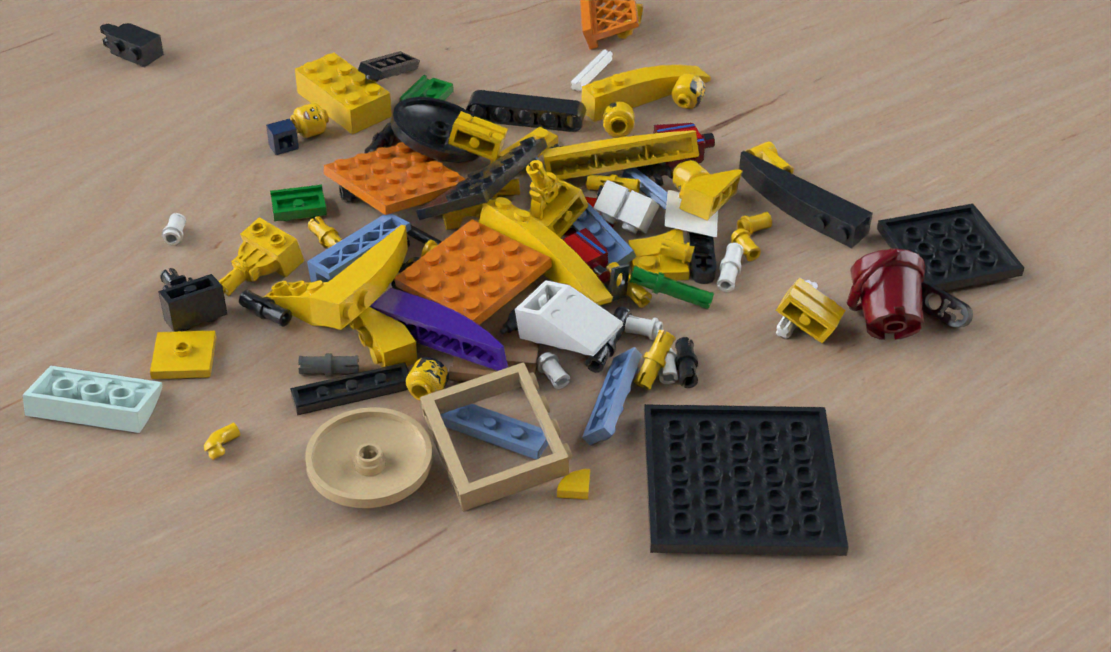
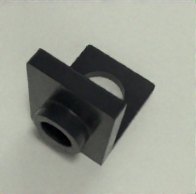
(620, 291)

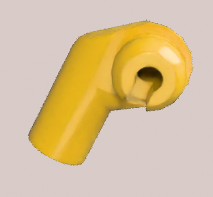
(218, 438)

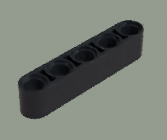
(527, 110)

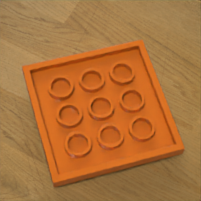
(393, 177)
(474, 271)

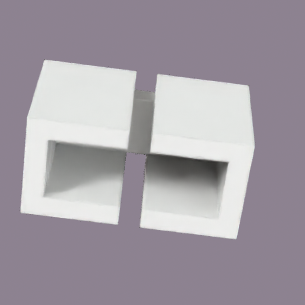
(626, 207)

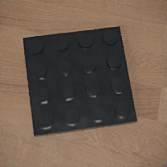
(955, 246)

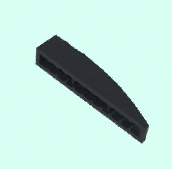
(806, 201)

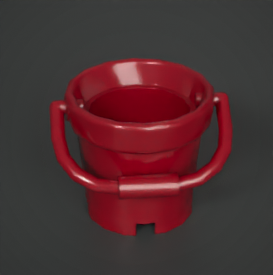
(889, 292)

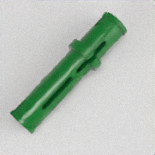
(660, 284)

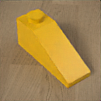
(708, 193)

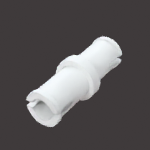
(730, 267)

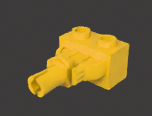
(554, 200)
(262, 252)

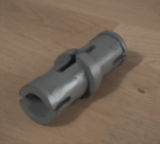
(328, 364)

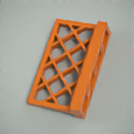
(593, 24)

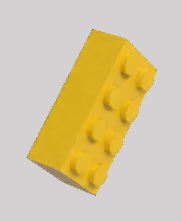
(343, 92)

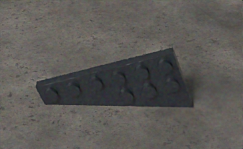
(484, 183)

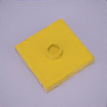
(183, 354)

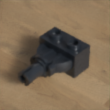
(190, 302)

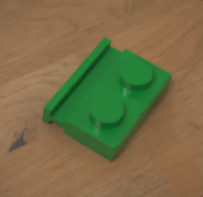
(429, 88)
(298, 203)

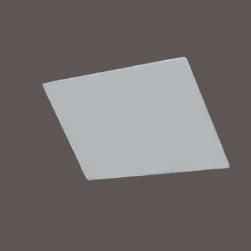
(685, 221)

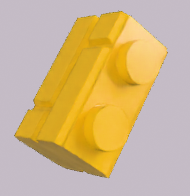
(477, 136)
(810, 310)

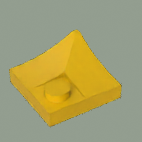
(649, 259)

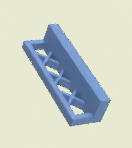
(344, 253)

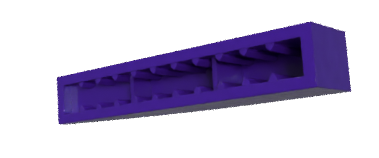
(442, 328)

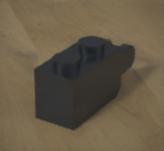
(132, 43)

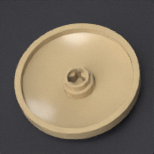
(368, 457)

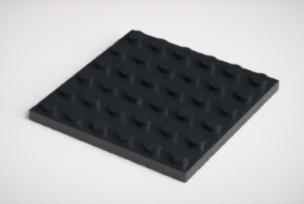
(742, 481)

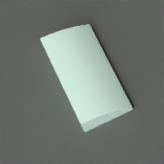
(92, 399)

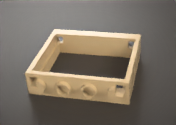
(511, 480)

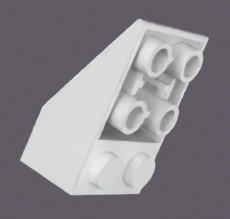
(565, 319)

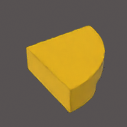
(575, 485)

